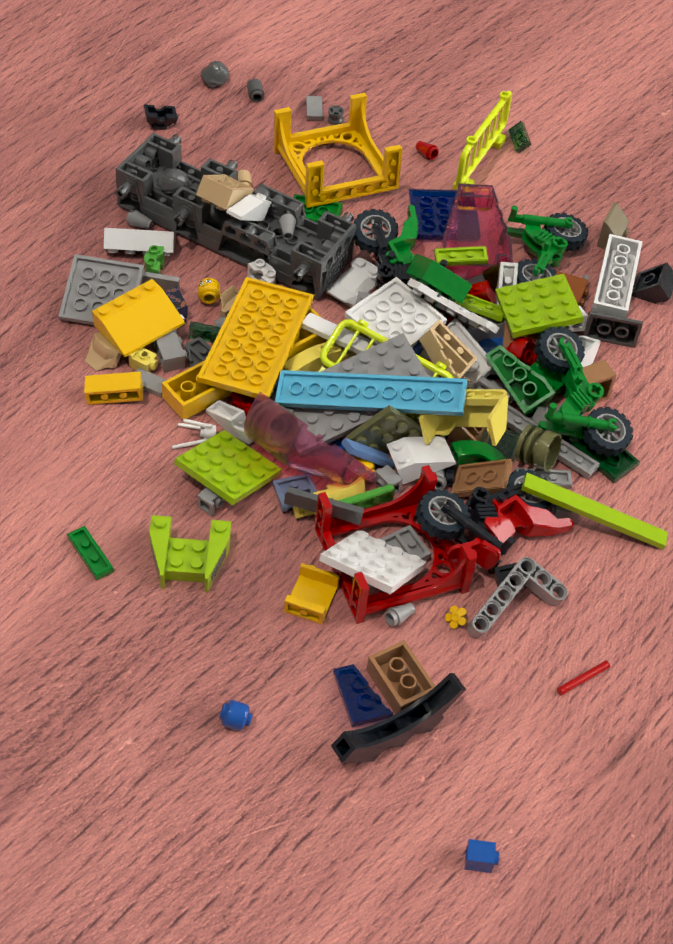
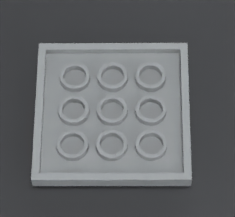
(95, 283)

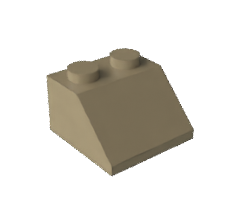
(614, 223)

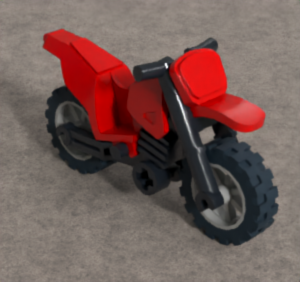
(489, 519)

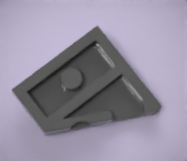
(197, 351)

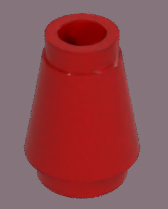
(427, 150)

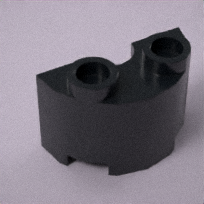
(160, 118)

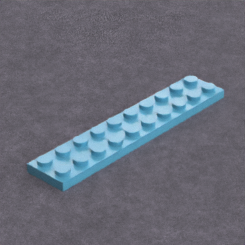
(371, 392)

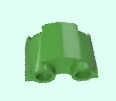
(154, 259)

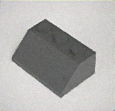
(613, 329)

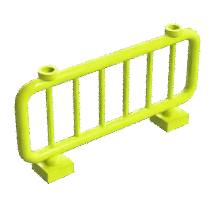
(493, 139)
(361, 326)

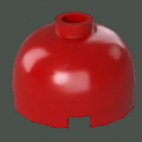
(523, 349)

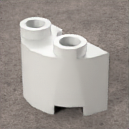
(261, 271)

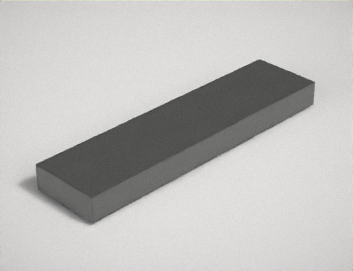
(309, 502)

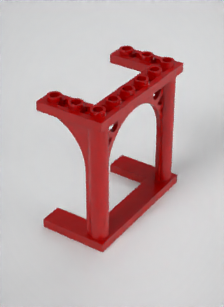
(357, 591)

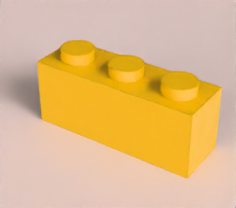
(113, 388)

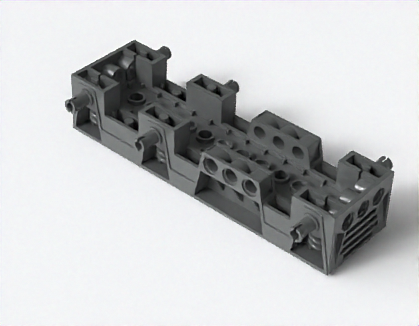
(305, 262)

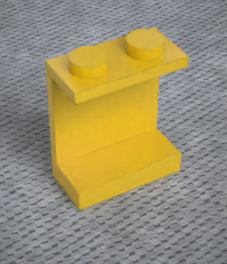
(312, 594)

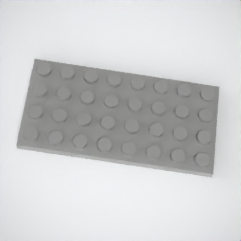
(386, 358)

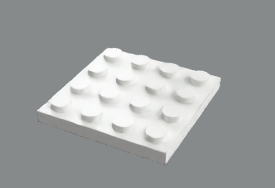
(396, 311)
(379, 562)

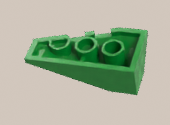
(521, 381)

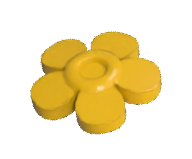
(456, 617)

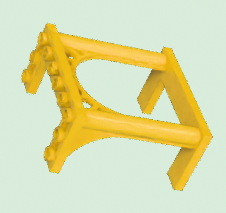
(312, 177)

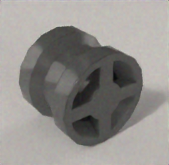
(335, 115)

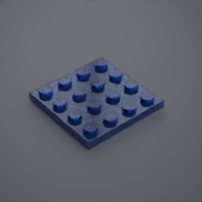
(432, 211)

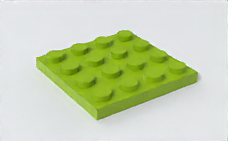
(538, 305)
(228, 467)

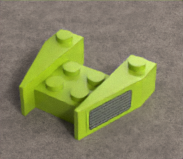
(188, 558)

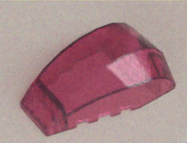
(475, 223)

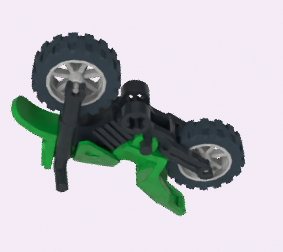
(391, 252)

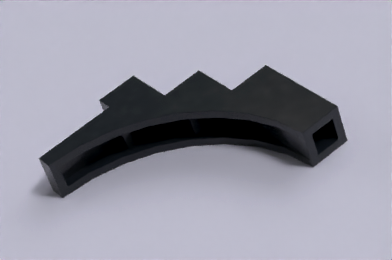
(421, 716)

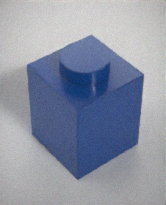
(481, 856)

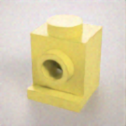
(143, 359)

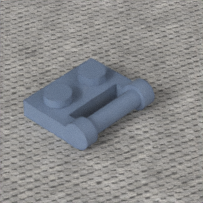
(302, 482)

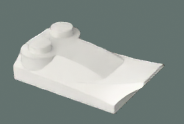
(358, 277)

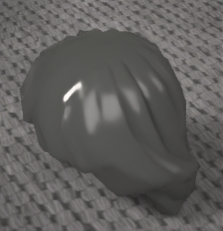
(215, 74)
(171, 180)

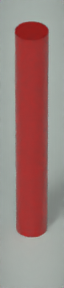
(583, 677)

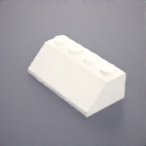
(138, 240)

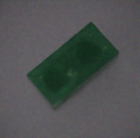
(519, 137)
(205, 331)

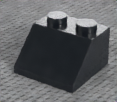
(654, 284)

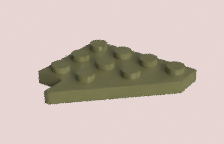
(385, 428)

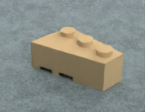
(447, 348)

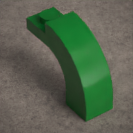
(474, 452)

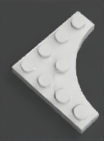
(452, 308)

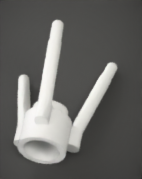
(206, 431)

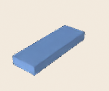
(367, 453)

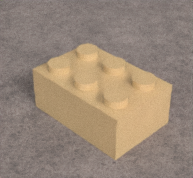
(222, 191)

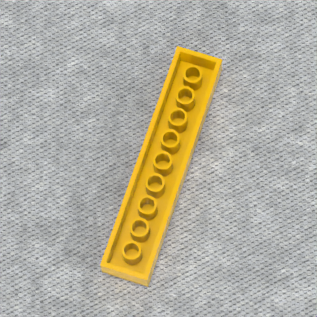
(191, 397)

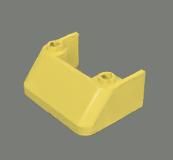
(481, 409)

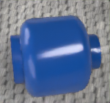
(235, 715)

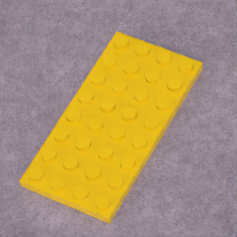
(256, 338)

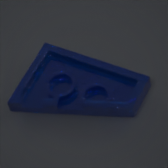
(358, 698)

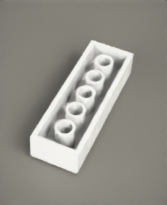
(617, 276)

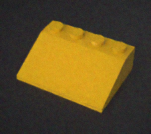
(137, 318)

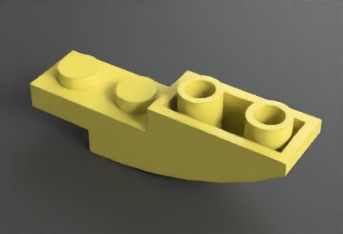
(310, 358)
(337, 492)

